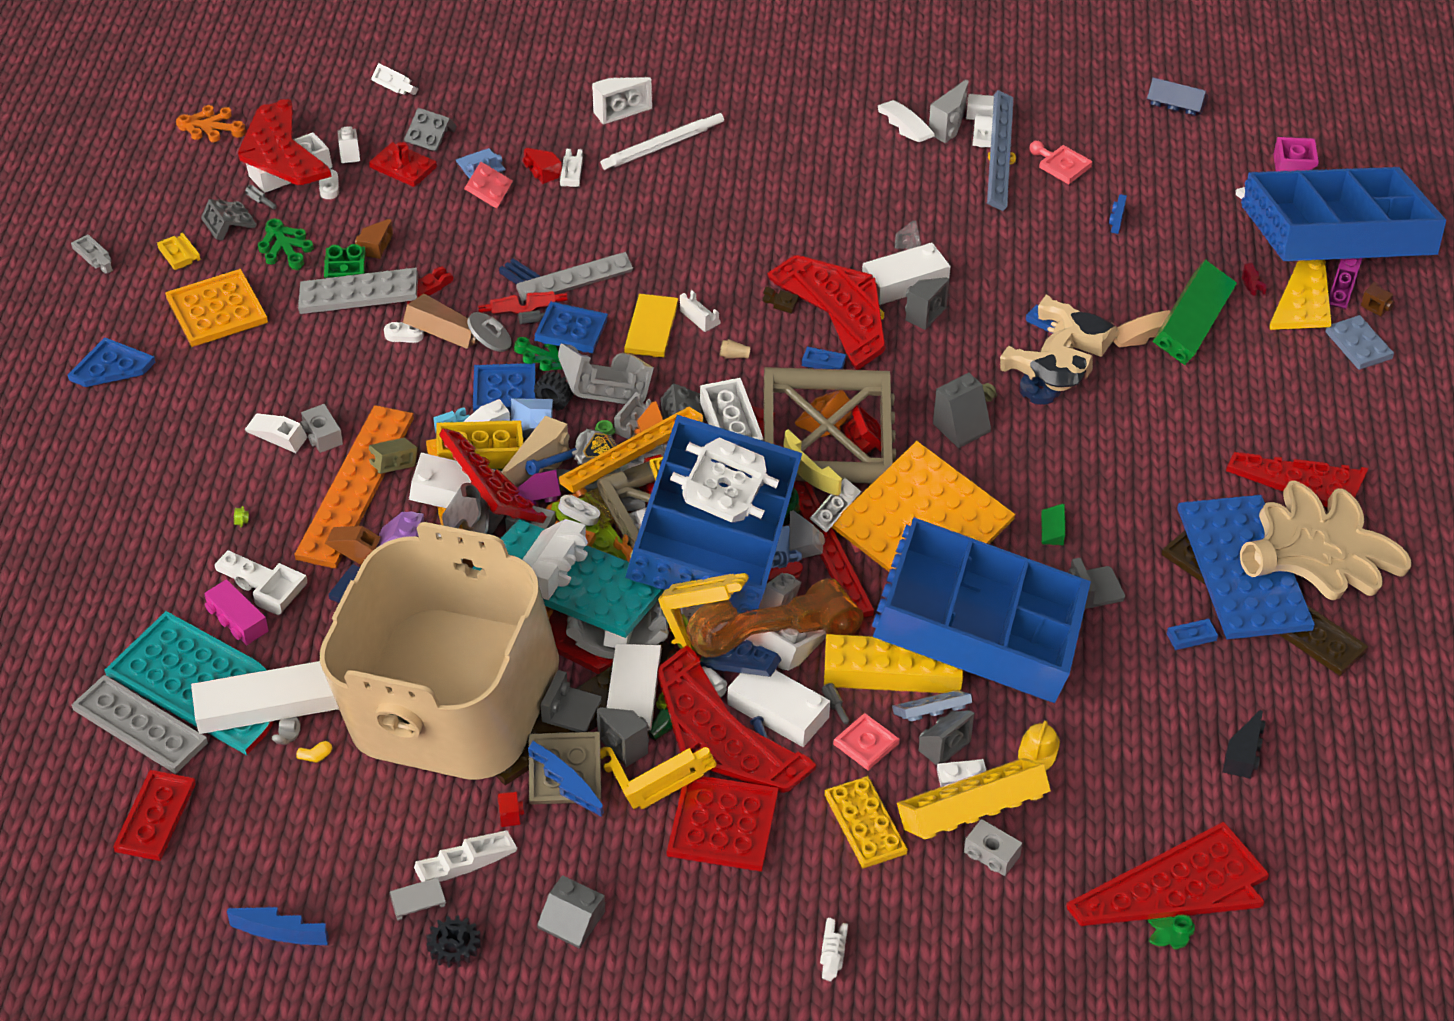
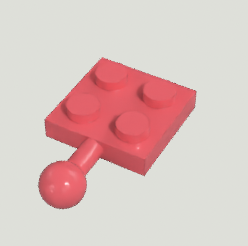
(1062, 163)

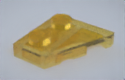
(594, 498)

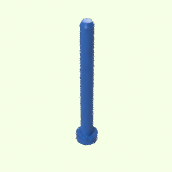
(533, 466)

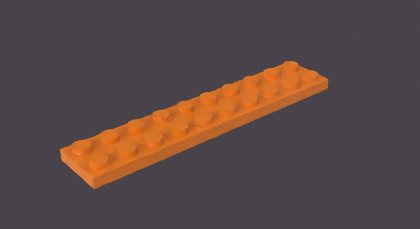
(352, 486)

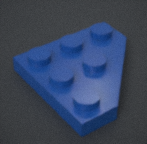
(109, 363)

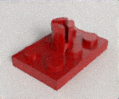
(403, 164)

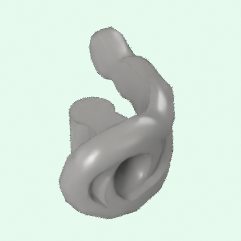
(288, 731)

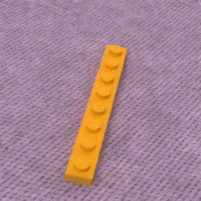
(624, 452)

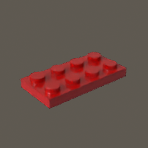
(154, 815)

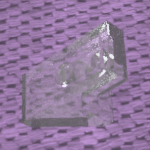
(908, 237)

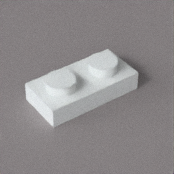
(956, 771)

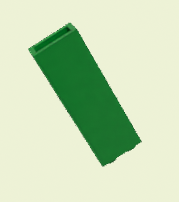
(1194, 312)

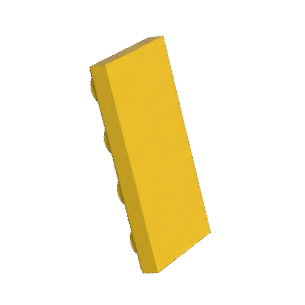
(651, 325)
(865, 822)

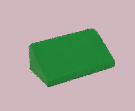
(1053, 525)

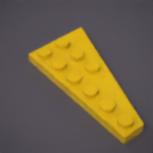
(1304, 299)

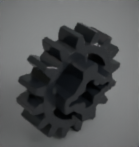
(453, 941)

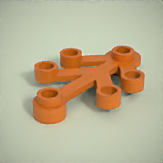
(187, 123)

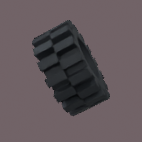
(554, 387)

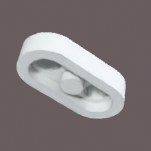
(330, 186)
(402, 333)
(579, 510)

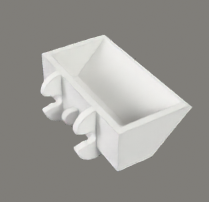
(555, 553)

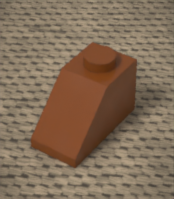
(375, 238)

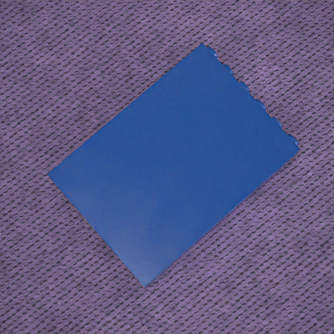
(1343, 213)
(690, 544)
(982, 609)

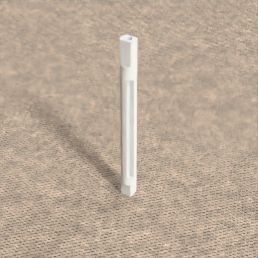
(661, 141)

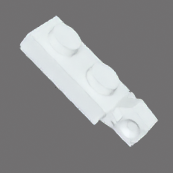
(393, 80)

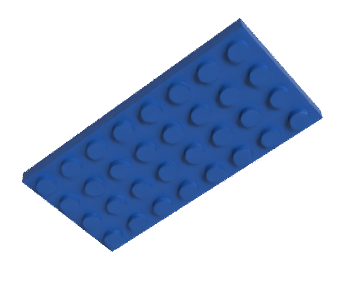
(1242, 602)

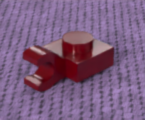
(1251, 279)

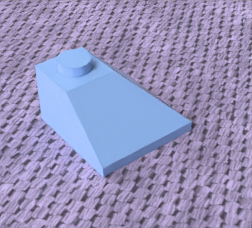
(530, 413)

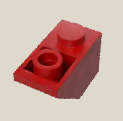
(542, 164)

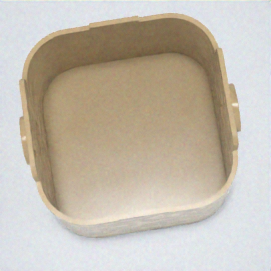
(444, 650)

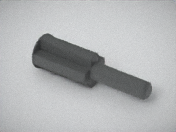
(259, 196)
(530, 317)
(835, 701)

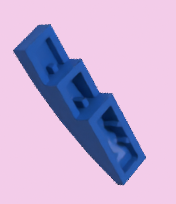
(571, 784)
(268, 924)

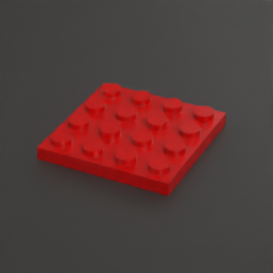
(723, 823)

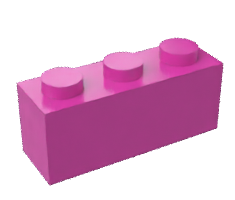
(236, 612)

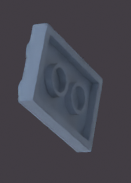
(1359, 342)
(934, 705)

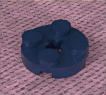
(1037, 396)

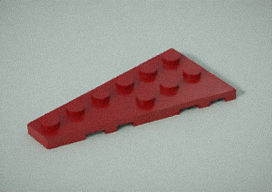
(1315, 475)
(493, 485)

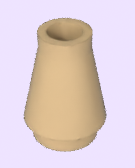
(732, 349)

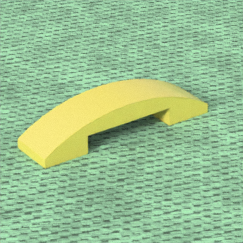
(823, 479)

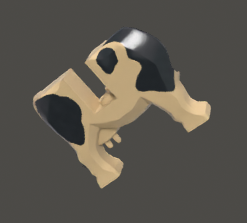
(1058, 362)

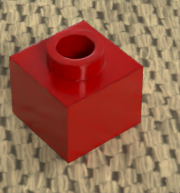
(510, 809)

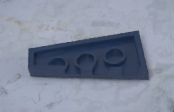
(745, 659)

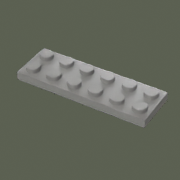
(358, 290)
(140, 724)

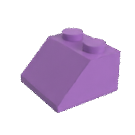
(401, 526)

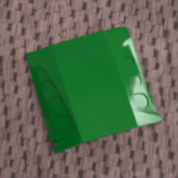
(344, 261)

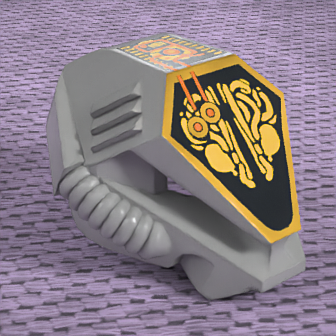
(591, 444)

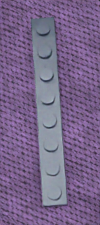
(1000, 151)

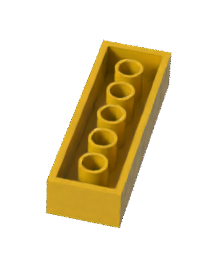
(879, 665)
(973, 798)

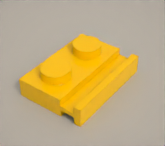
(178, 251)

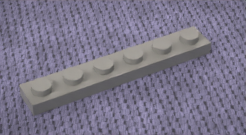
(577, 276)

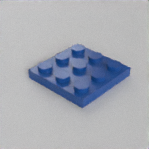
(571, 326)
(503, 383)

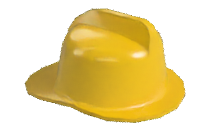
(1040, 744)

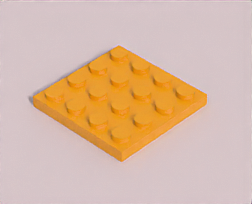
(216, 307)

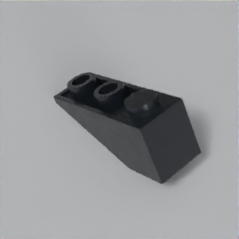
(1242, 748)

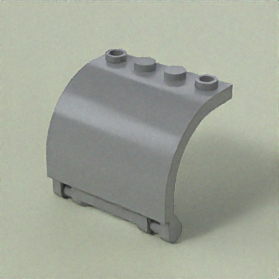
(649, 631)

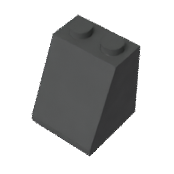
(961, 410)

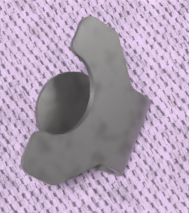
(470, 511)

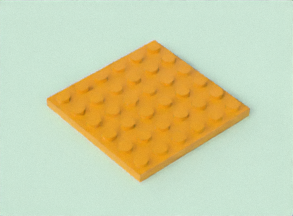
(921, 488)

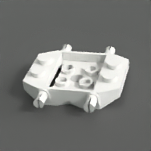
(729, 502)

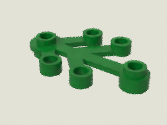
(276, 228)
(546, 358)

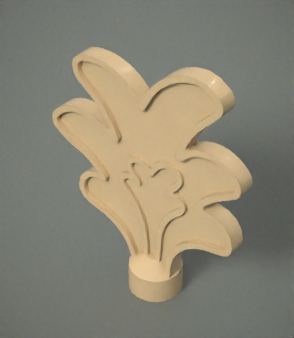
(1320, 546)

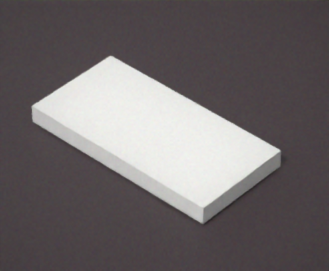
(635, 679)

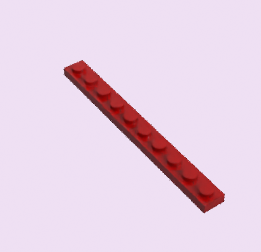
(833, 553)

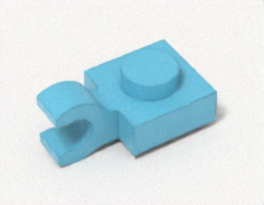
(459, 416)

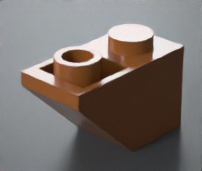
(353, 542)

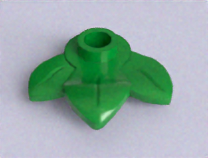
(1172, 931)

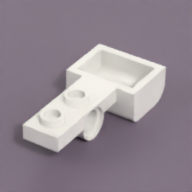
(981, 110)
(273, 587)

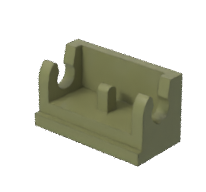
(393, 455)

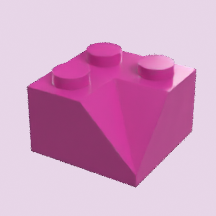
(1295, 154)

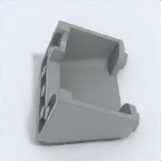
(605, 383)

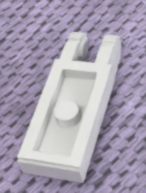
(571, 169)

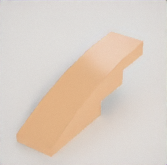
(1141, 329)

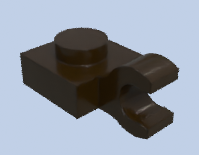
(783, 301)

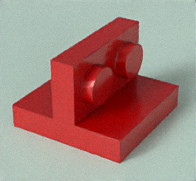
(863, 430)

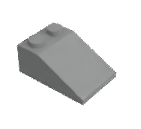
(948, 112)

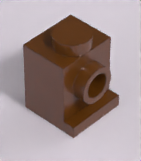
(1377, 300)

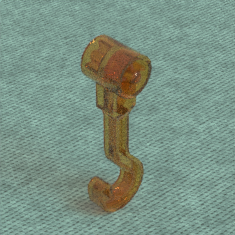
(822, 608)

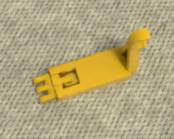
(696, 593)
(663, 778)

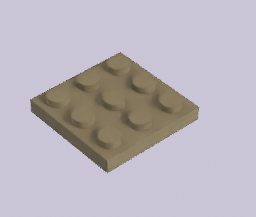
(578, 751)

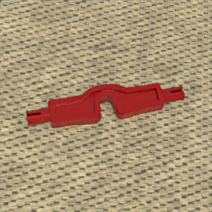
(511, 303)

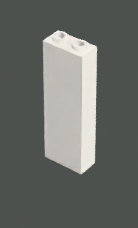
(261, 697)

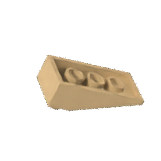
(545, 441)

